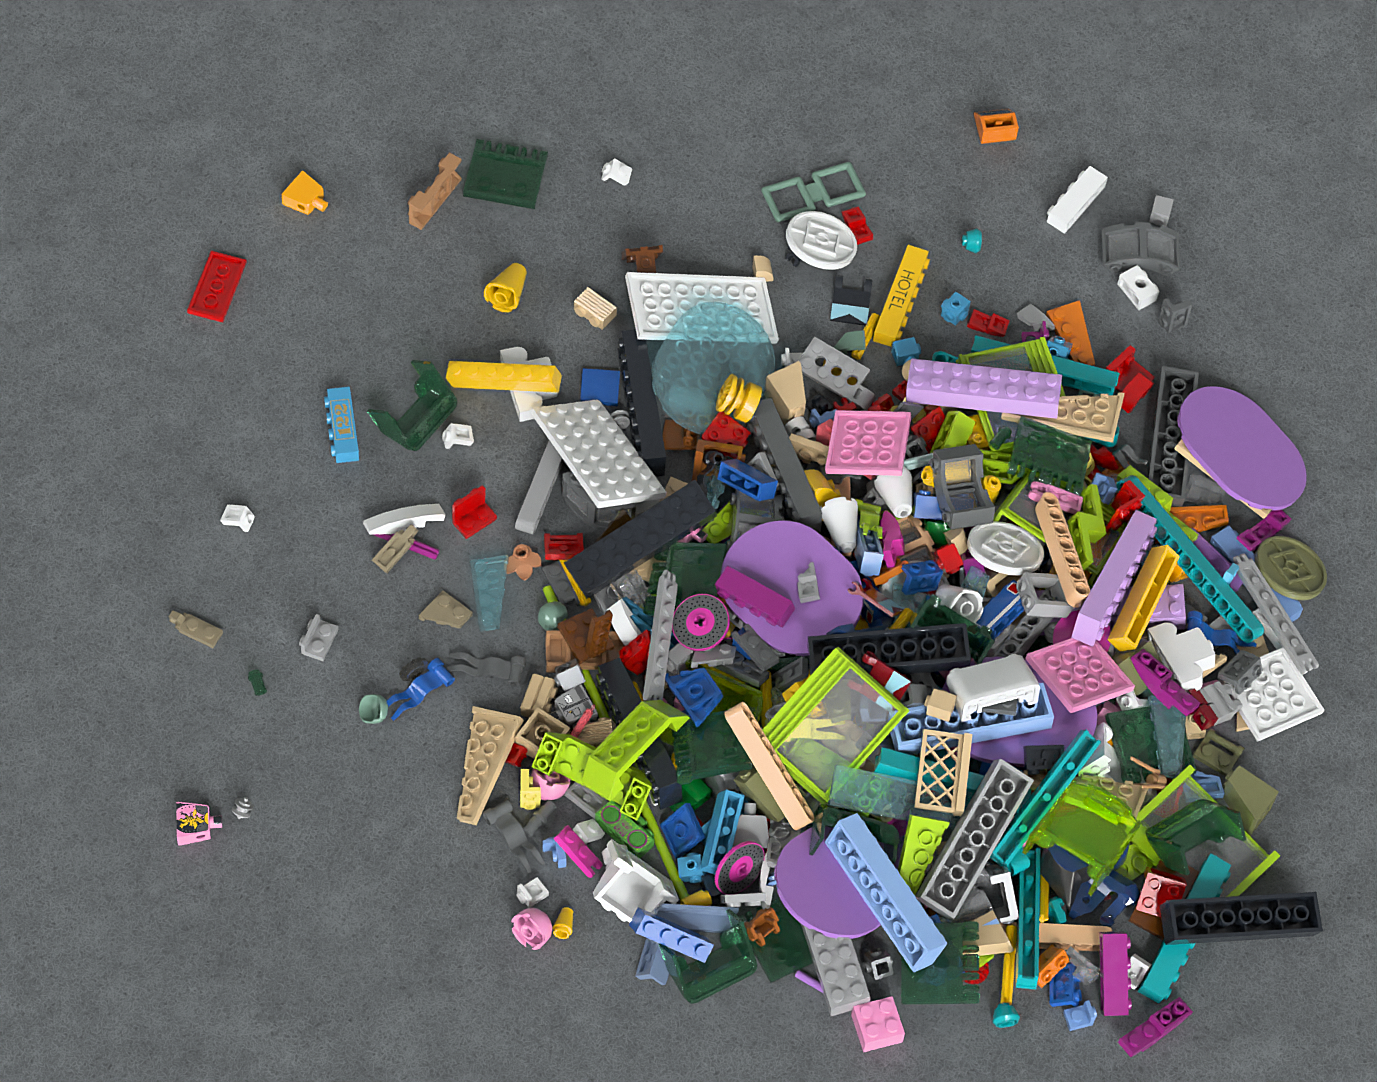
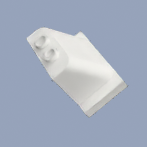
(631, 885)

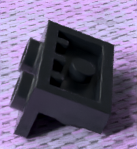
(1041, 758)

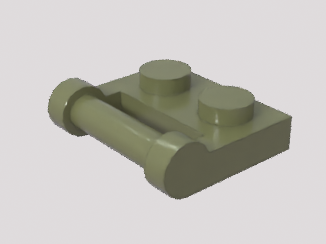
(1216, 758)

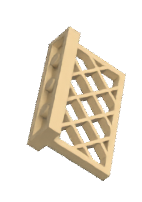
(959, 778)

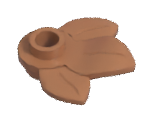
(523, 564)

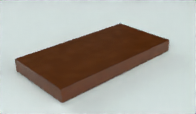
(1153, 923)

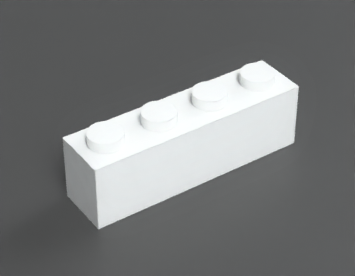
(1077, 199)

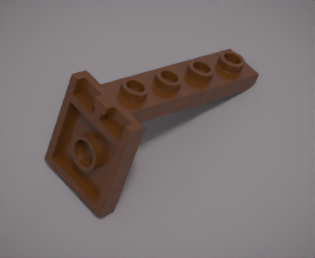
(644, 257)
(587, 634)

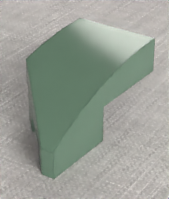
(851, 341)

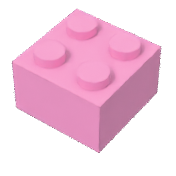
(878, 1024)

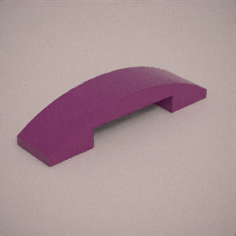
(1264, 529)

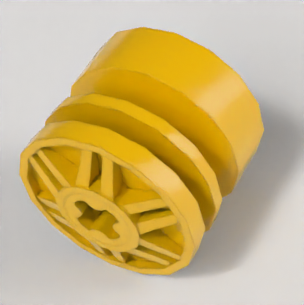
(739, 398)

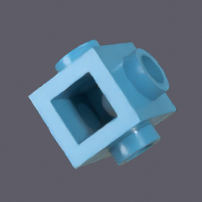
(955, 308)
(1059, 347)
(689, 868)

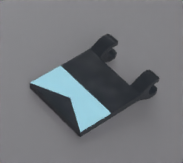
(849, 304)

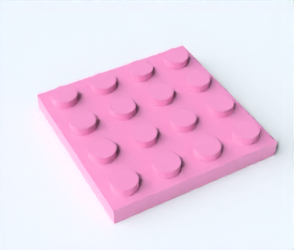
(868, 443)
(1079, 673)

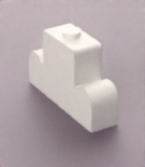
(525, 400)
(1183, 654)

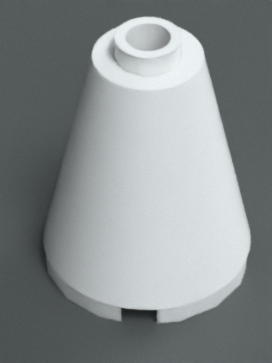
(896, 492)
(841, 521)
(962, 600)

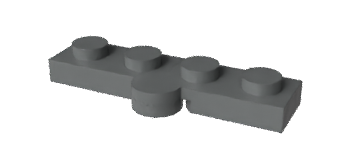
(744, 671)

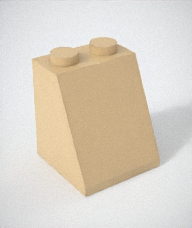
(787, 392)

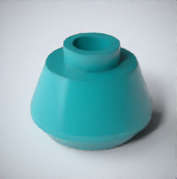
(972, 240)
(1005, 1016)

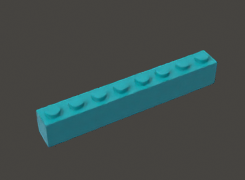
(1170, 957)

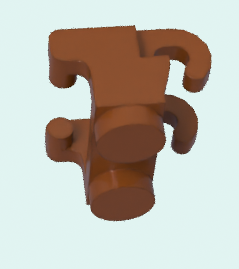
(762, 925)

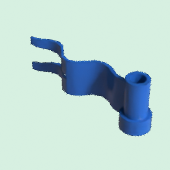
(1217, 637)
(422, 686)

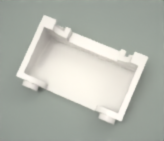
(992, 684)
(1105, 762)

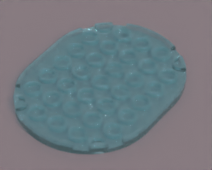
(700, 356)

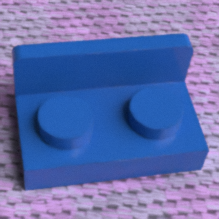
(921, 577)
(1065, 988)

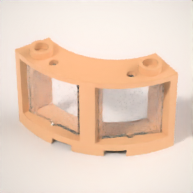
(916, 541)

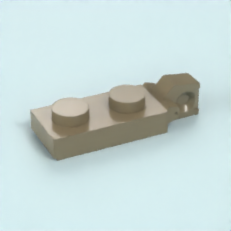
(395, 548)
(196, 628)

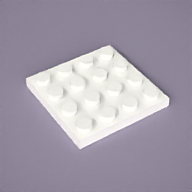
(1276, 697)

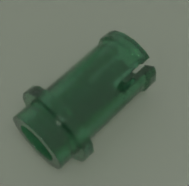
(1003, 434)
(255, 677)

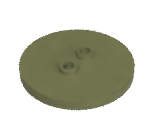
(1291, 567)

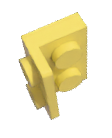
(529, 795)

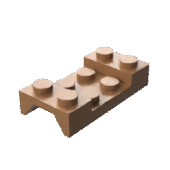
(424, 205)
(559, 652)

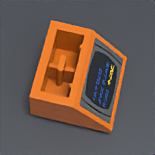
(996, 125)

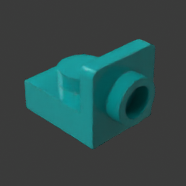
(1056, 913)

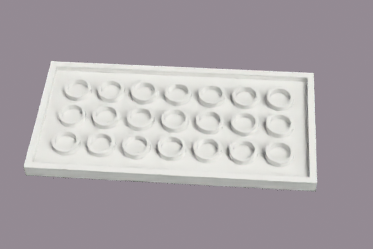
(663, 298)
(598, 453)

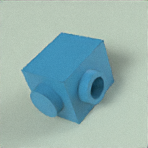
(905, 350)

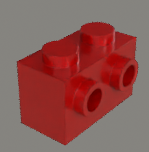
(947, 558)

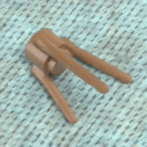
(1155, 779)

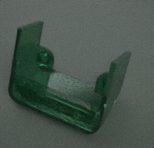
(425, 415)
(934, 613)
(829, 816)
(1191, 827)
(721, 969)

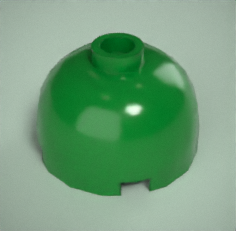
(936, 530)

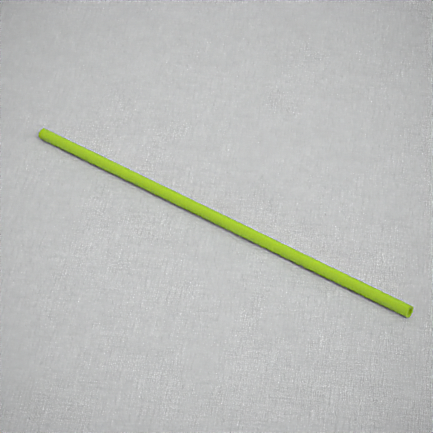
(646, 812)

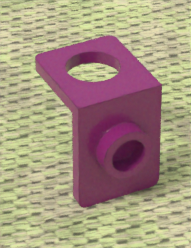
(1043, 333)

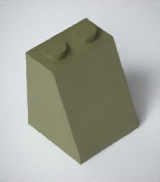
(1123, 660)
(757, 792)
(1248, 796)

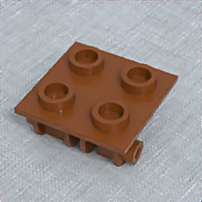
(678, 437)

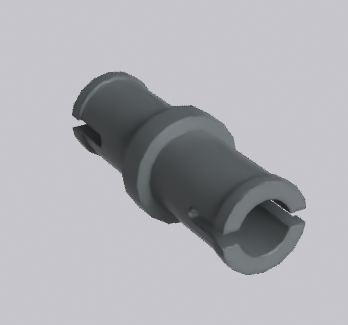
(539, 818)

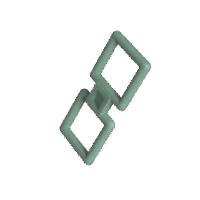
(814, 191)

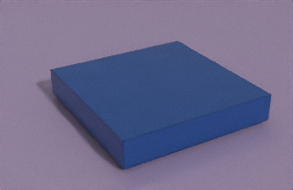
(600, 386)
(682, 830)

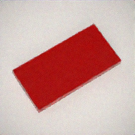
(217, 286)

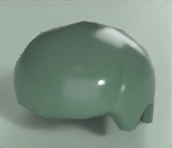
(551, 614)
(373, 708)

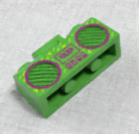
(624, 830)

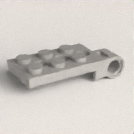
(838, 384)

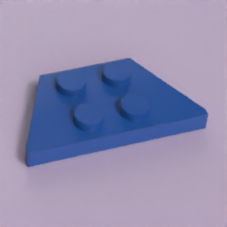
(695, 693)

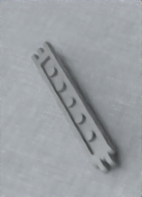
(1275, 614)
(660, 637)

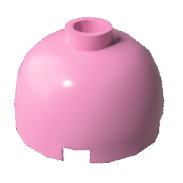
(551, 786)
(532, 927)

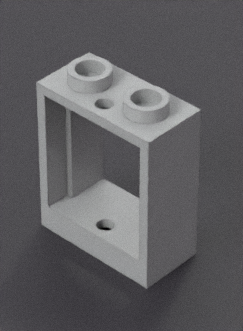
(1036, 607)

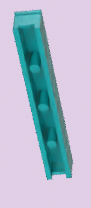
(1073, 373)
(907, 767)
(1044, 797)
(1028, 923)

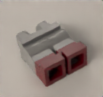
(1214, 704)

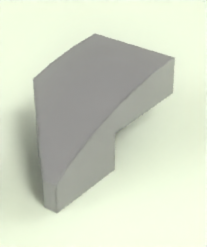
(1033, 317)
(808, 585)

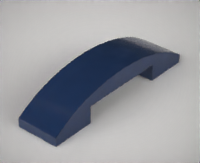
(879, 624)

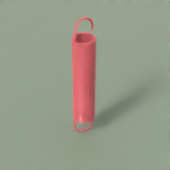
(582, 722)

